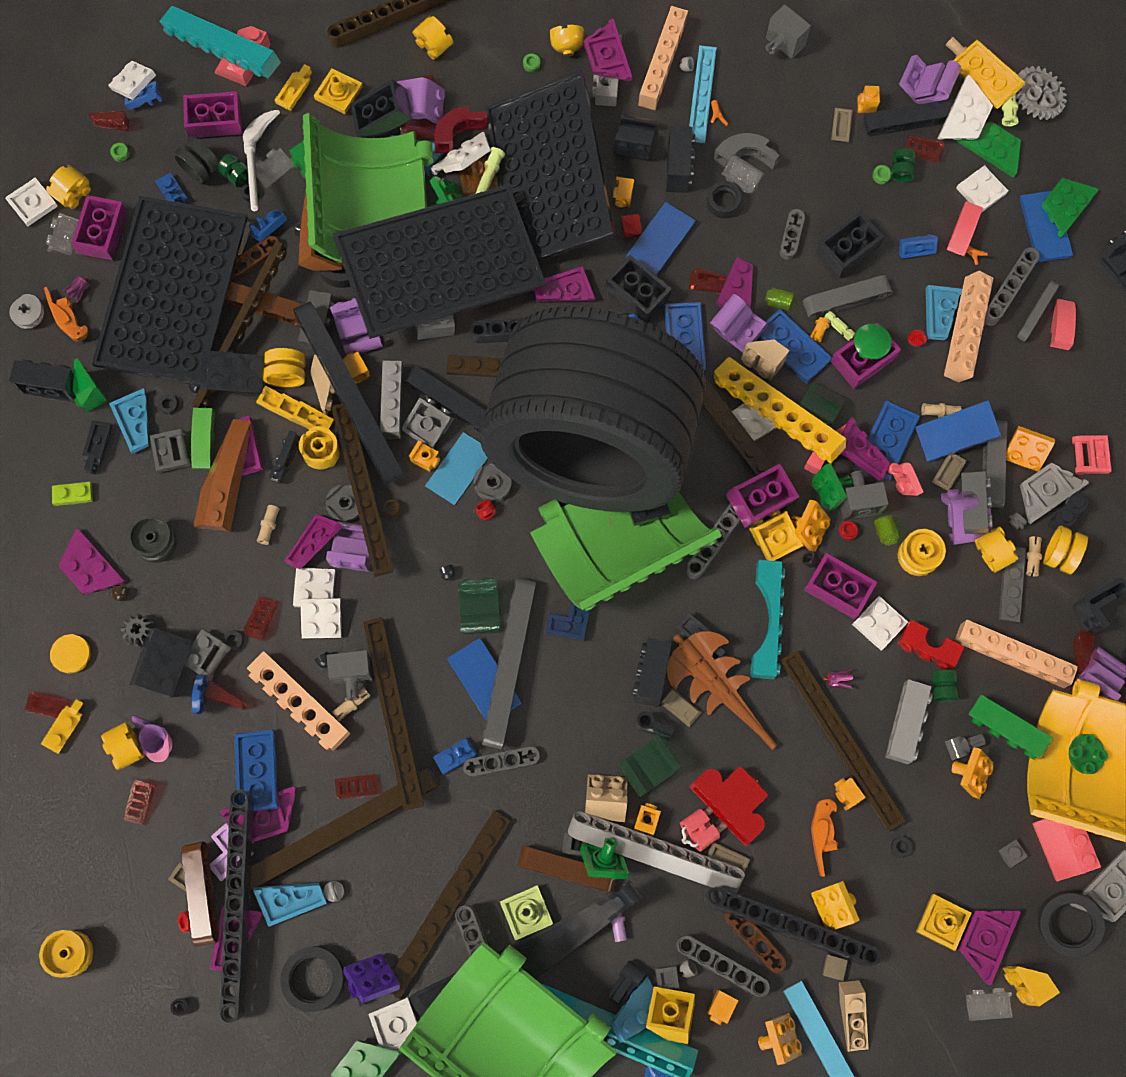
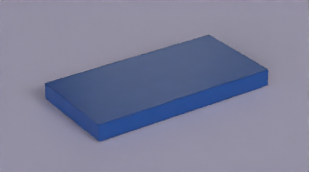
(1041, 231)
(661, 238)
(686, 325)
(804, 354)
(958, 431)
(892, 432)
(477, 674)
(257, 768)

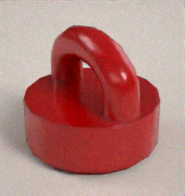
(485, 510)
(184, 921)

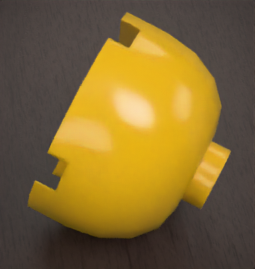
(567, 39)

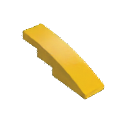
(293, 410)

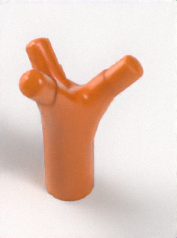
(717, 113)
(974, 253)

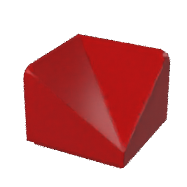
(631, 226)

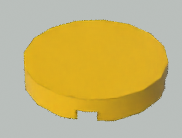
(70, 653)

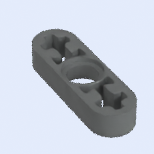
(793, 241)

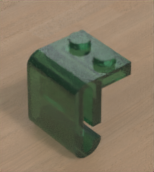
(822, 403)
(479, 606)
(649, 766)

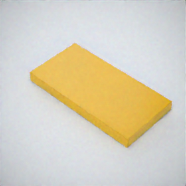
(989, 73)

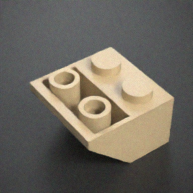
(765, 357)
(606, 797)

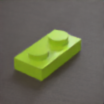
(72, 493)

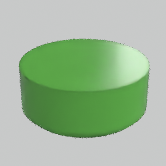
(531, 63)
(120, 152)
(881, 174)

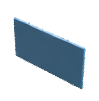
(457, 469)

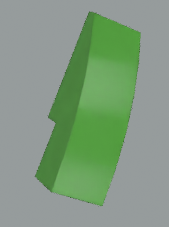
(202, 438)

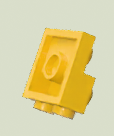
(776, 535)

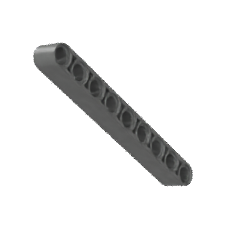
(508, 663)

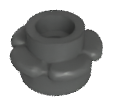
(1017, 521)

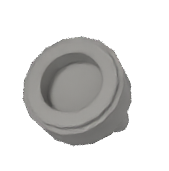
(334, 891)

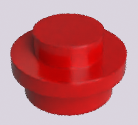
(917, 338)
(848, 530)

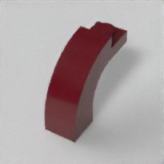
(455, 122)

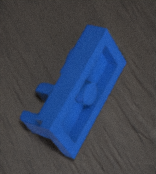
(146, 95)
(171, 189)
(267, 225)
(918, 246)
(455, 756)

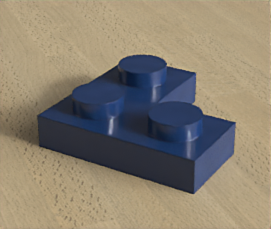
(569, 627)

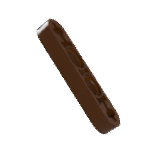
(252, 263)
(752, 941)

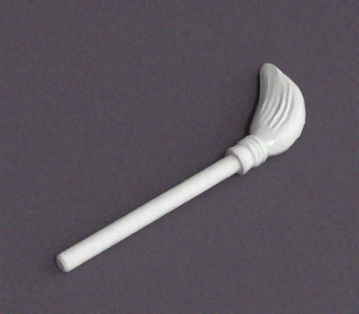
(250, 137)

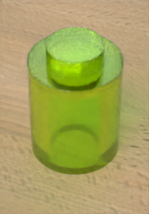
(779, 298)
(886, 530)

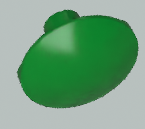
(872, 341)
(1087, 754)

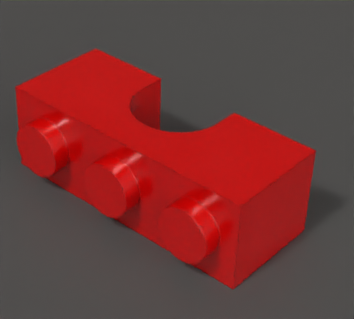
(914, 640)

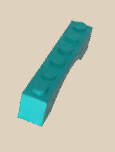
(768, 579)

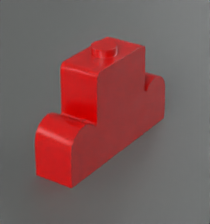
(733, 801)

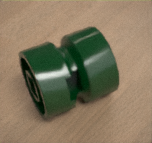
(903, 165)
(233, 169)
(945, 685)

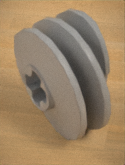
(27, 311)

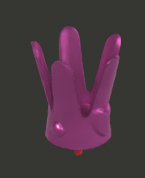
(78, 285)
(835, 677)

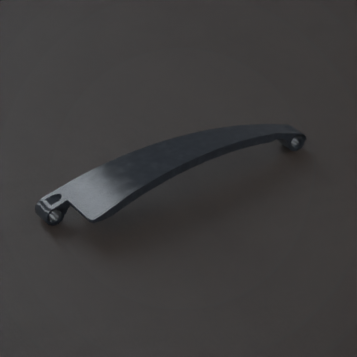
(552, 943)

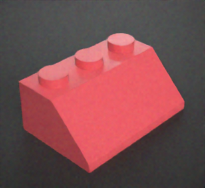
(235, 72)
(1066, 849)

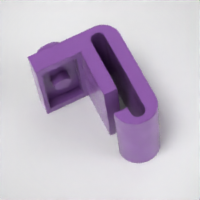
(929, 82)
(424, 98)
(738, 323)
(352, 328)
(956, 505)
(349, 549)
(1106, 672)

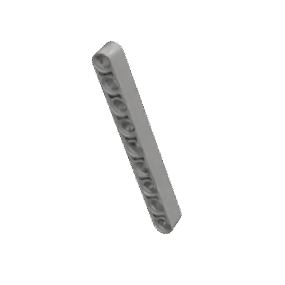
(656, 852)

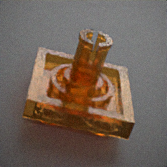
(472, 176)

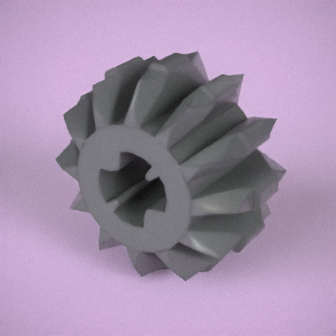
(131, 629)

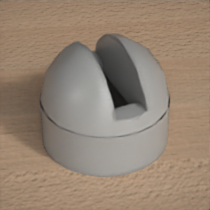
(687, 64)
(688, 968)

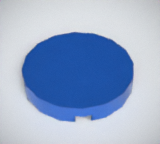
(198, 694)

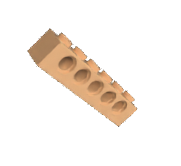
(663, 58)
(968, 326)
(1016, 654)
(263, 665)

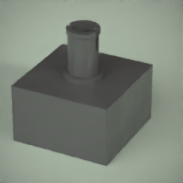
(787, 32)
(863, 499)
(349, 670)

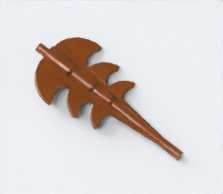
(696, 658)

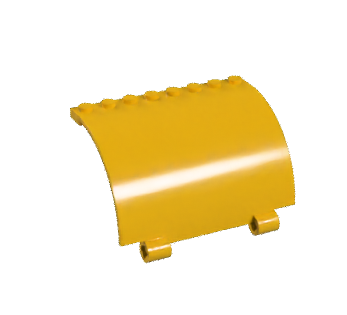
(1060, 791)

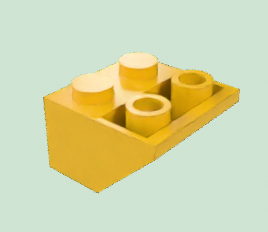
(1032, 986)

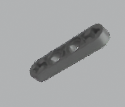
(1037, 310)
(501, 759)

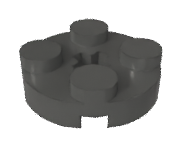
(483, 488)
(333, 504)

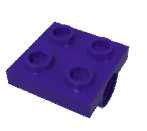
(370, 978)

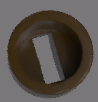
(119, 593)

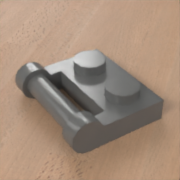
(163, 450)
(201, 651)

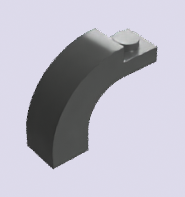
(746, 145)

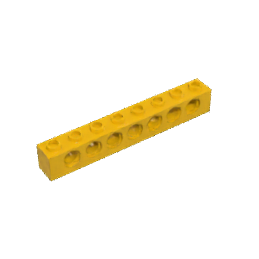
(775, 400)

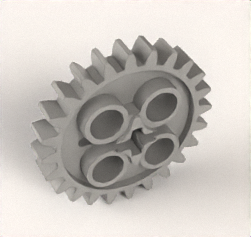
(1041, 93)

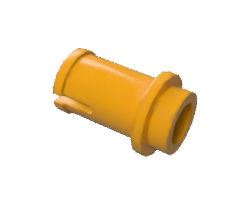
(819, 330)

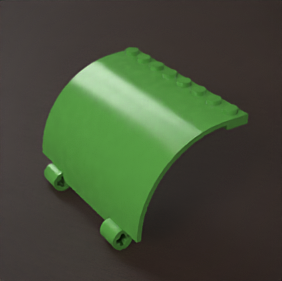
(359, 181)
(602, 557)
(504, 1025)

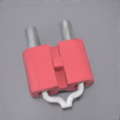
(700, 829)

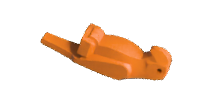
(66, 318)
(823, 831)

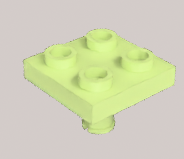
(526, 912)

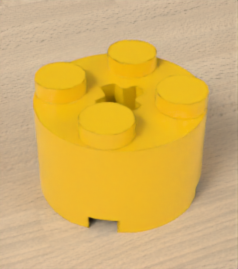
(432, 37)
(68, 186)
(311, 442)
(996, 550)
(122, 745)

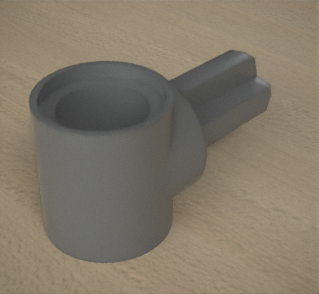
(961, 747)

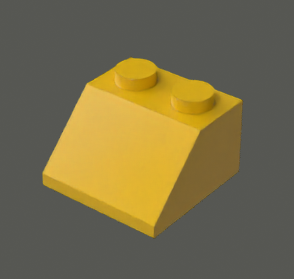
(671, 1014)

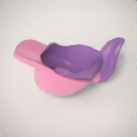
(153, 739)

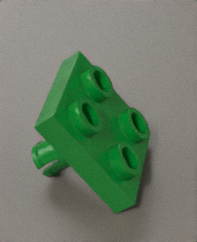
(445, 190)
(830, 487)
(603, 861)

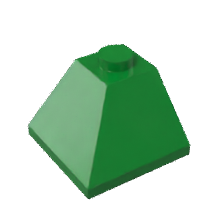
(85, 388)

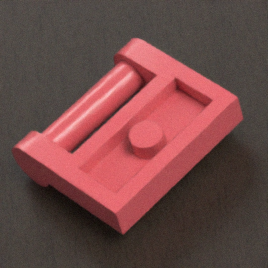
(1097, 454)
(908, 483)

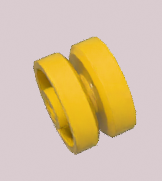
(284, 368)
(1065, 550)
(921, 552)
(54, 951)

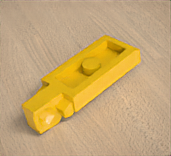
(294, 88)
(63, 727)

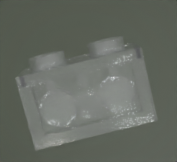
(272, 167)
(743, 174)
(62, 235)
(989, 1005)

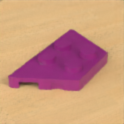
(607, 53)
(87, 566)
(273, 821)
(987, 940)

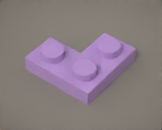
(219, 865)

